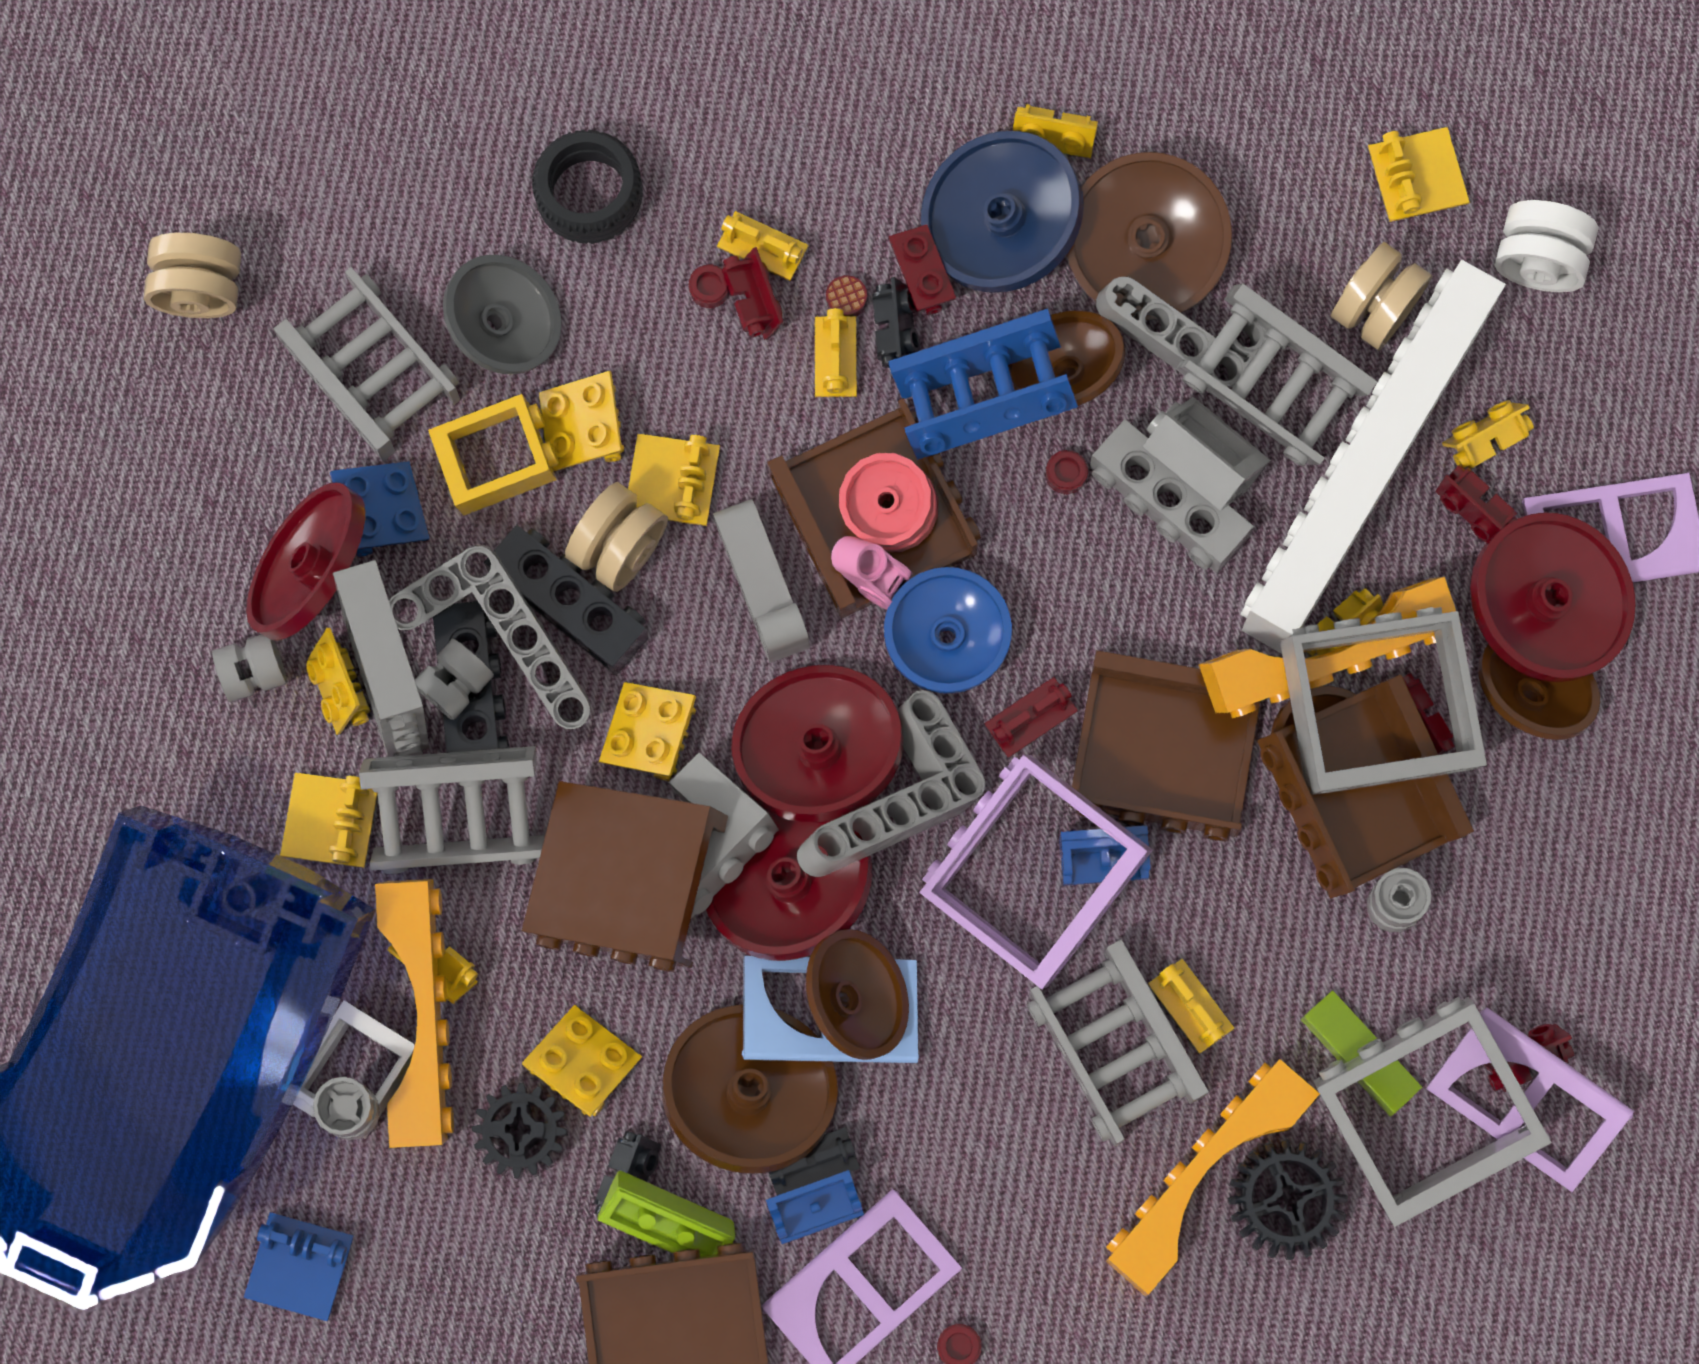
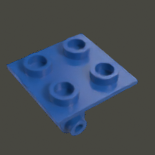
(390, 503)
(298, 1266)

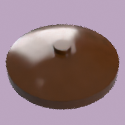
(1155, 224)
(742, 1110)

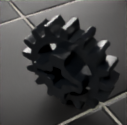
(500, 1130)

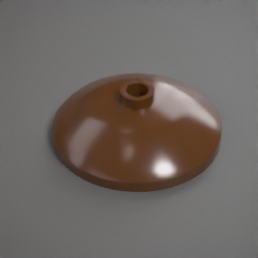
(1089, 355)
(1538, 705)
(857, 994)

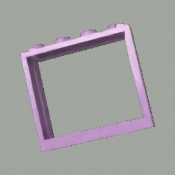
(967, 839)

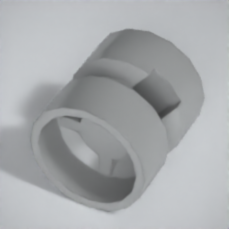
(263, 661)
(464, 667)
(1398, 900)
(346, 1108)

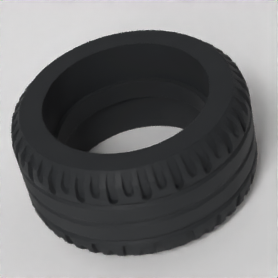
(578, 148)

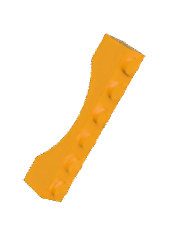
(1249, 676)
(408, 921)
(1269, 1108)

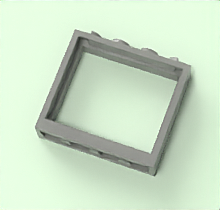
(382, 660)
(1457, 685)
(1464, 1172)

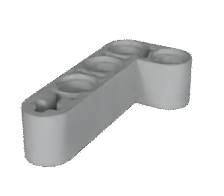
(1173, 328)
(761, 581)

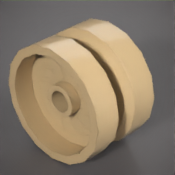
(192, 275)
(1375, 292)
(616, 536)

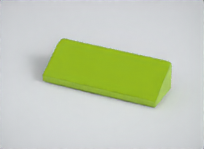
(1343, 1036)
(663, 1217)

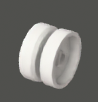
(1546, 246)

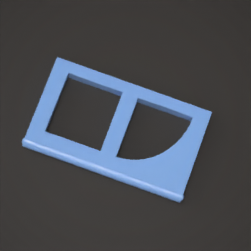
(772, 1039)

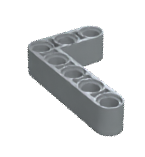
(504, 623)
(937, 789)

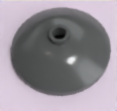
(514, 301)

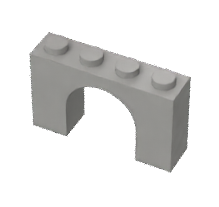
(746, 831)

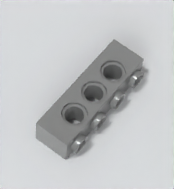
(1206, 550)

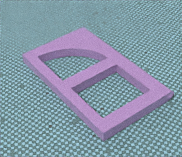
(1680, 548)
(1523, 1050)
(795, 1302)

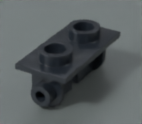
(894, 306)
(632, 1155)
(830, 1157)

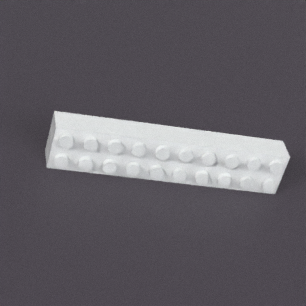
(1376, 449)

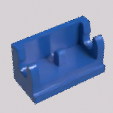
(1091, 855)
(815, 1207)

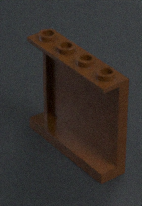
(810, 494)
(1160, 748)
(1375, 827)
(620, 874)
(675, 1309)

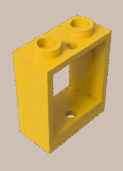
(473, 499)

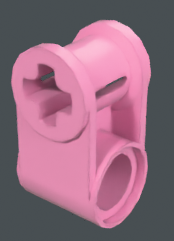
(869, 569)

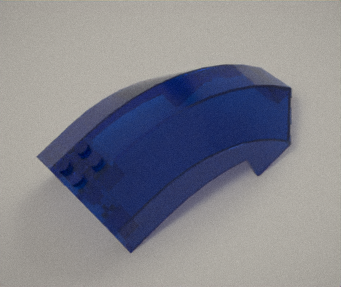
(164, 1054)

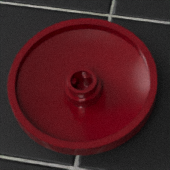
(300, 560)
(1553, 597)
(817, 743)
(779, 908)

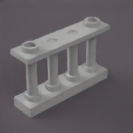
(1313, 357)
(354, 400)
(470, 770)
(1159, 1045)

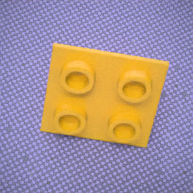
(1418, 173)
(582, 420)
(675, 476)
(332, 672)
(648, 730)
(329, 820)
(582, 1061)

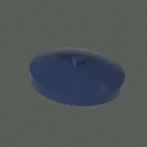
(1003, 211)

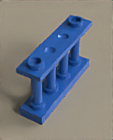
(973, 355)

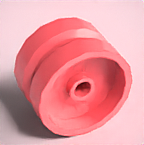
(878, 479)

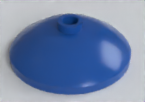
(947, 602)

